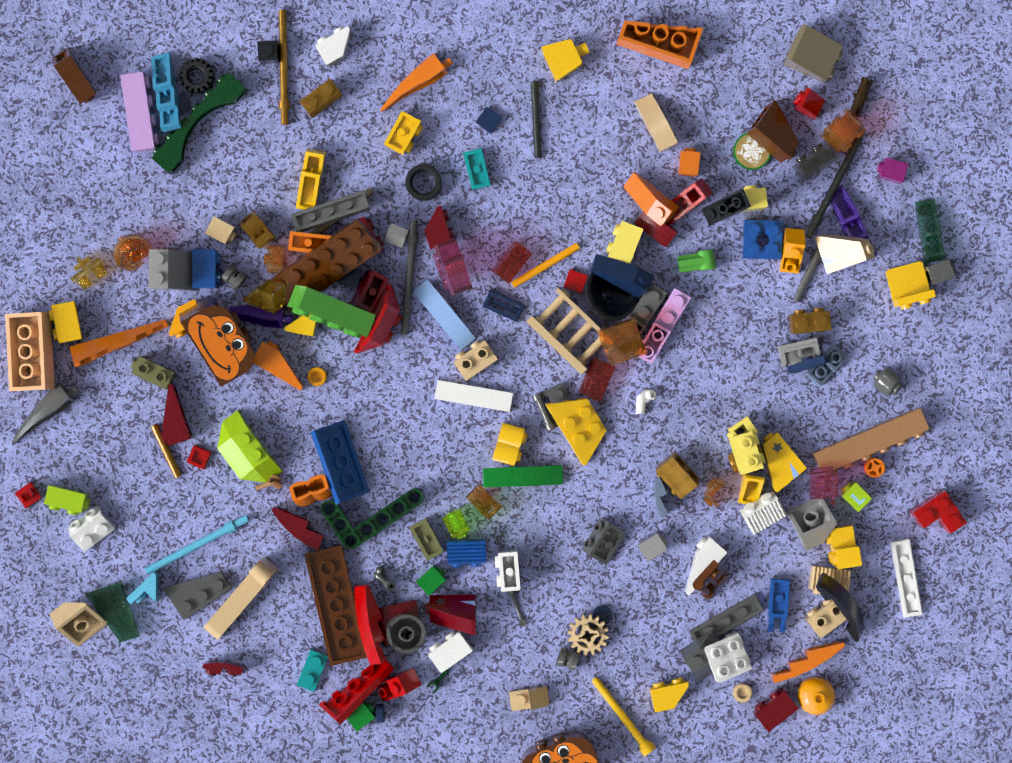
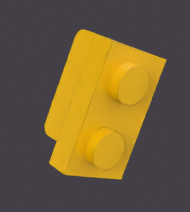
(909, 285)

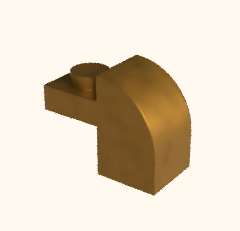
(257, 230)

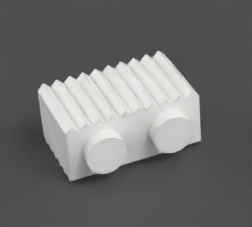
(763, 512)

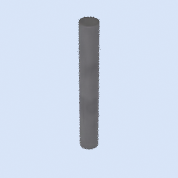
(807, 275)

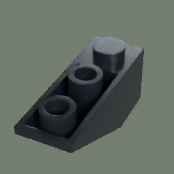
(726, 207)

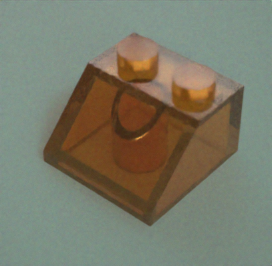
(622, 341)

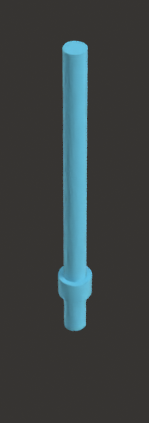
(230, 527)

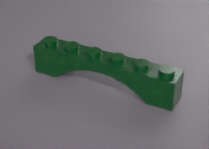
(172, 152)

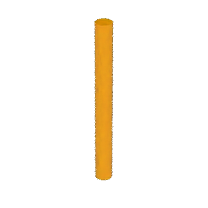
(545, 265)

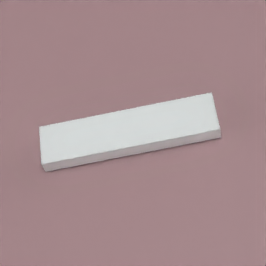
(473, 395)
(906, 578)

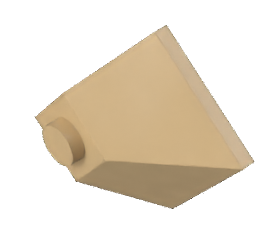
(77, 621)

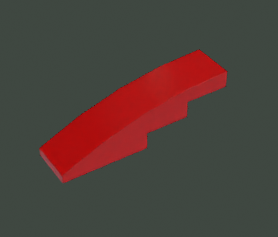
(367, 619)

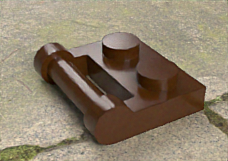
(715, 575)

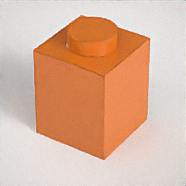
(689, 162)

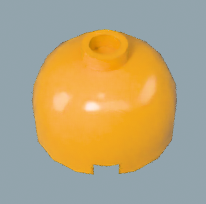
(816, 695)

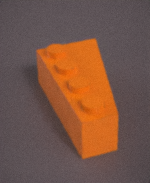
(661, 41)

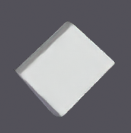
(396, 235)

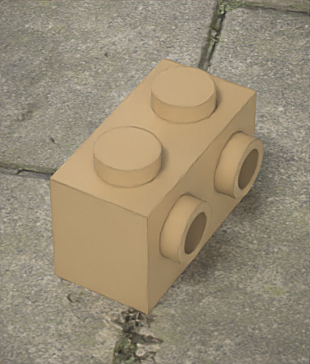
(474, 360)
(825, 618)

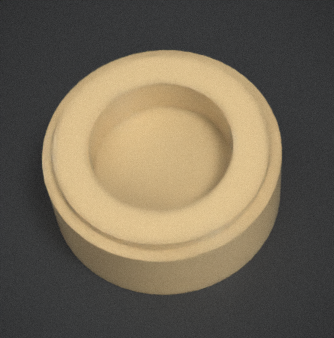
(742, 692)

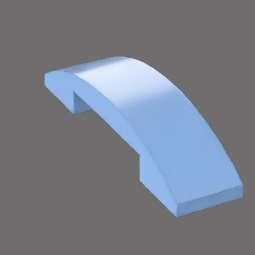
(444, 314)

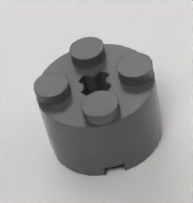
(397, 625)

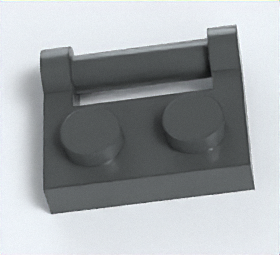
(555, 394)

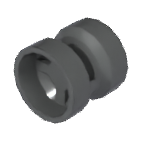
(234, 277)
(567, 658)

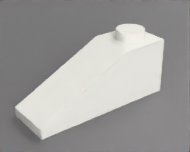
(705, 553)

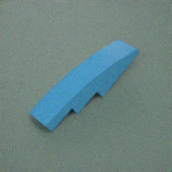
(166, 92)

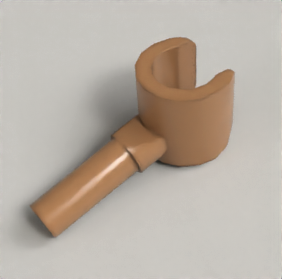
(273, 481)

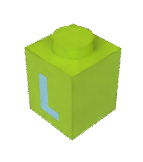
(855, 496)

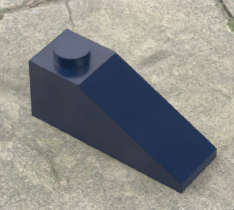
(623, 275)

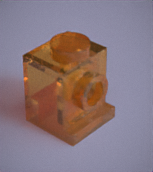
(274, 259)

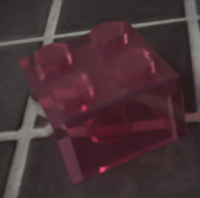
(451, 267)

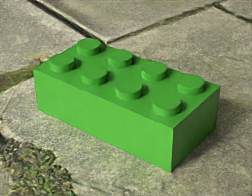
(331, 311)

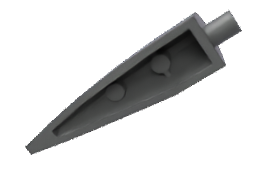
(52, 404)

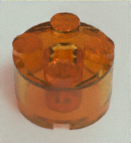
(843, 131)

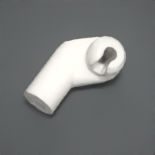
(643, 398)

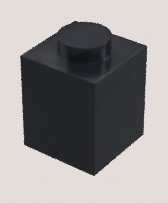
(268, 52)

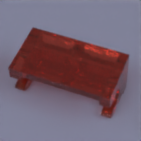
(511, 262)
(596, 379)

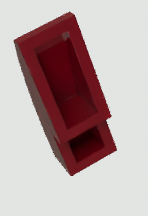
(299, 528)

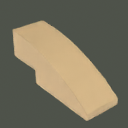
(656, 123)

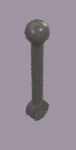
(522, 622)

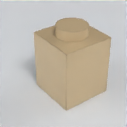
(221, 231)

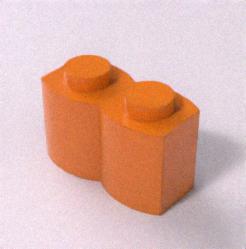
(307, 492)

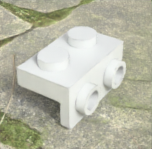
(90, 528)

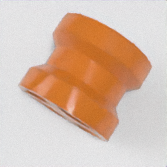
(877, 466)

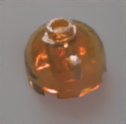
(130, 251)

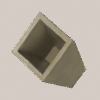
(813, 54)

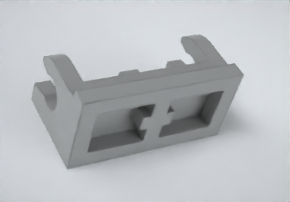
(794, 352)

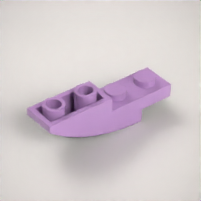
(664, 323)

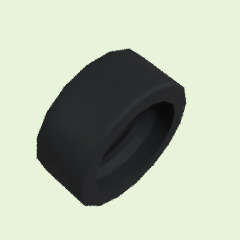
(410, 175)

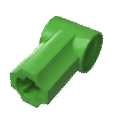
(700, 261)

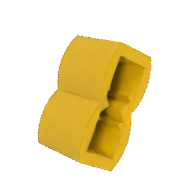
(509, 444)

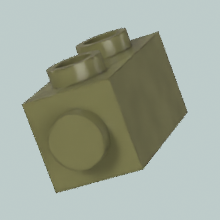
(152, 372)

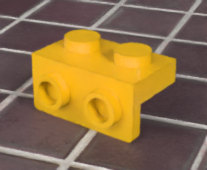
(403, 133)

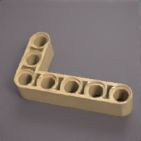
(241, 597)

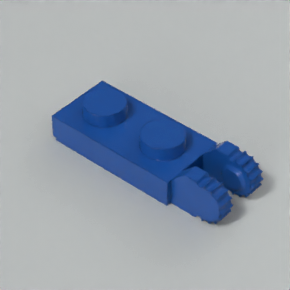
(778, 602)

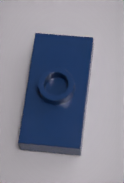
(808, 363)

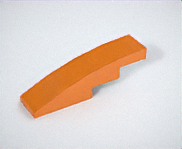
(814, 657)

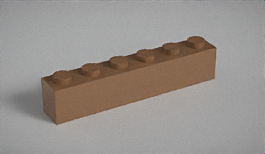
(872, 440)

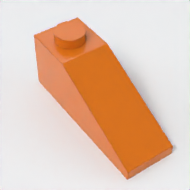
(650, 199)
(305, 241)
(273, 361)

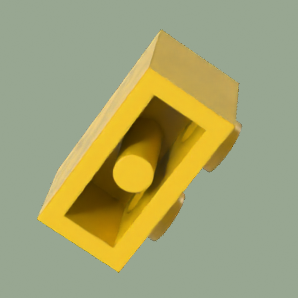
(66, 322)

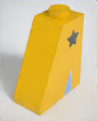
(780, 461)

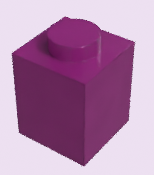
(892, 170)

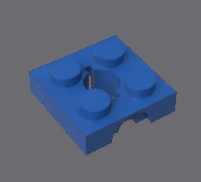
(772, 230)

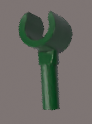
(436, 682)

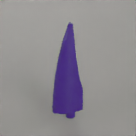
(262, 317)

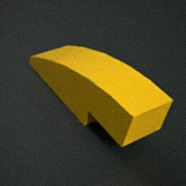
(310, 178)

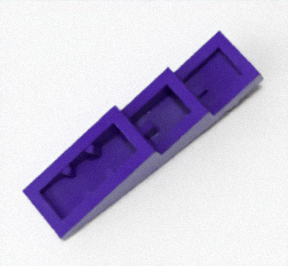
(848, 216)

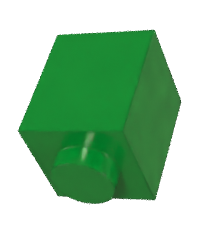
(431, 579)
(362, 715)

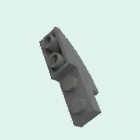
(647, 306)

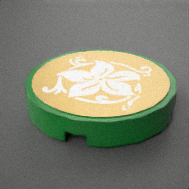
(749, 153)

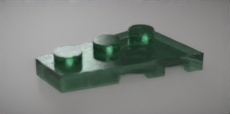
(116, 610)

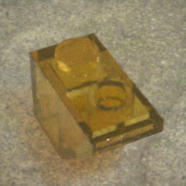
(267, 296)

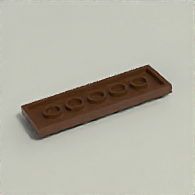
(330, 260)
(335, 604)

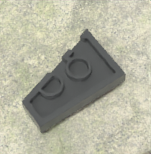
(196, 593)

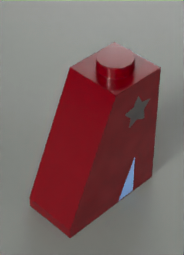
(453, 612)

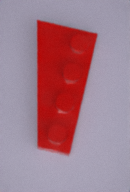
(358, 689)

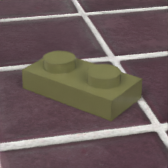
(426, 539)

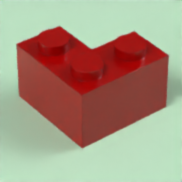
(939, 508)

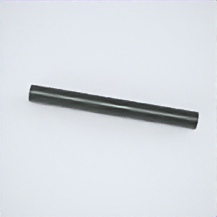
(536, 119)

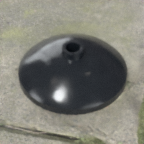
(617, 303)

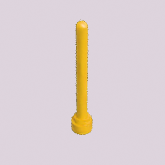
(645, 745)

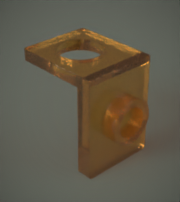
(483, 502)

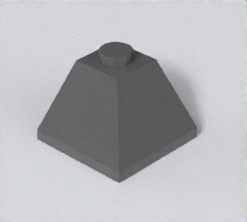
(695, 655)

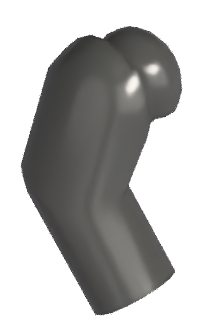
(383, 580)

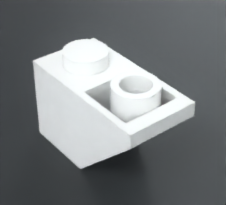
(334, 47)

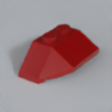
(386, 317)

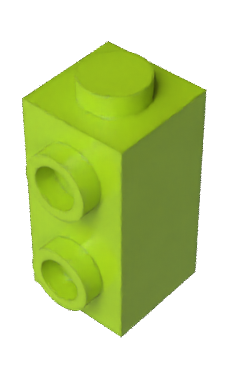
(66, 498)

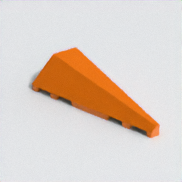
(94, 349)

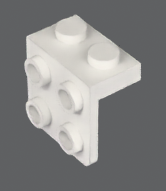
(727, 657)

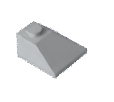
(812, 522)

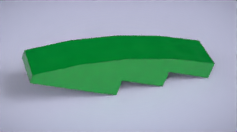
(523, 476)

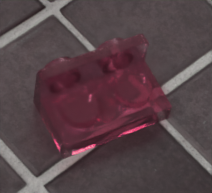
(823, 483)

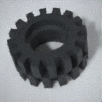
(185, 75)

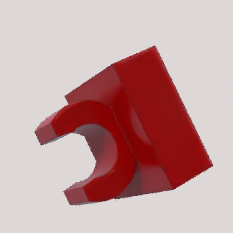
(28, 495)

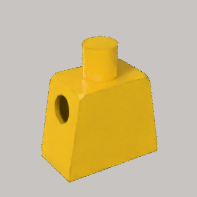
(564, 57)

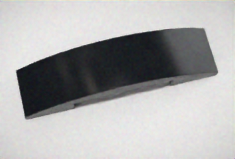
(831, 589)

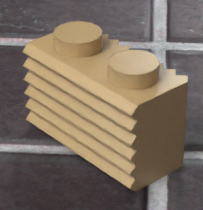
(840, 575)

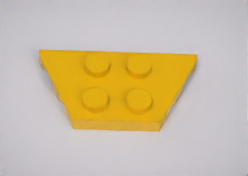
(579, 426)

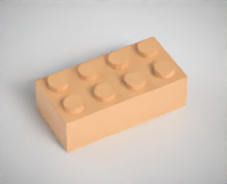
(29, 351)

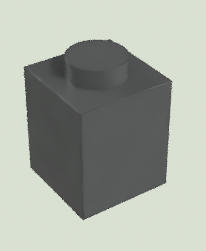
(940, 272)

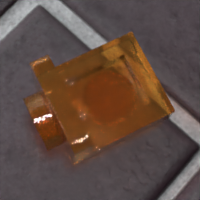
(712, 487)

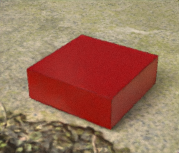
(575, 281)
(199, 457)

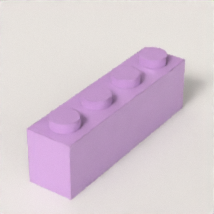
(139, 112)

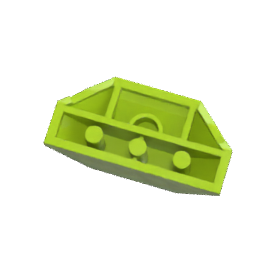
(245, 450)

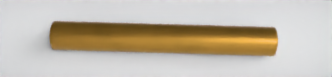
(166, 451)

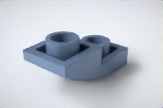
(823, 372)

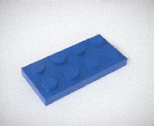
(340, 462)

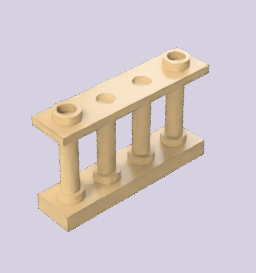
(552, 335)

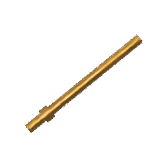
(284, 104)

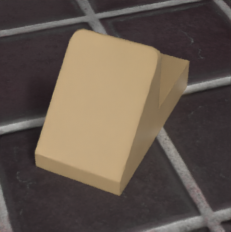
(529, 698)

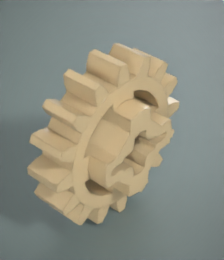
(580, 635)

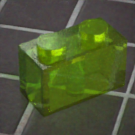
(456, 523)

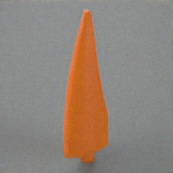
(423, 75)

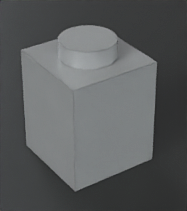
(653, 546)

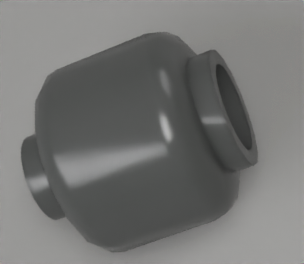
(887, 382)

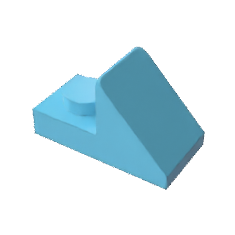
(150, 586)

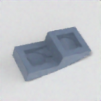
(659, 491)

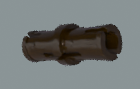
(861, 96)

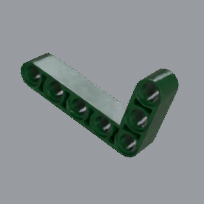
(373, 520)

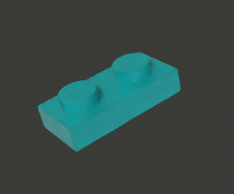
(476, 169)
(312, 670)

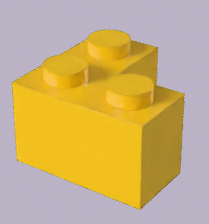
(843, 548)

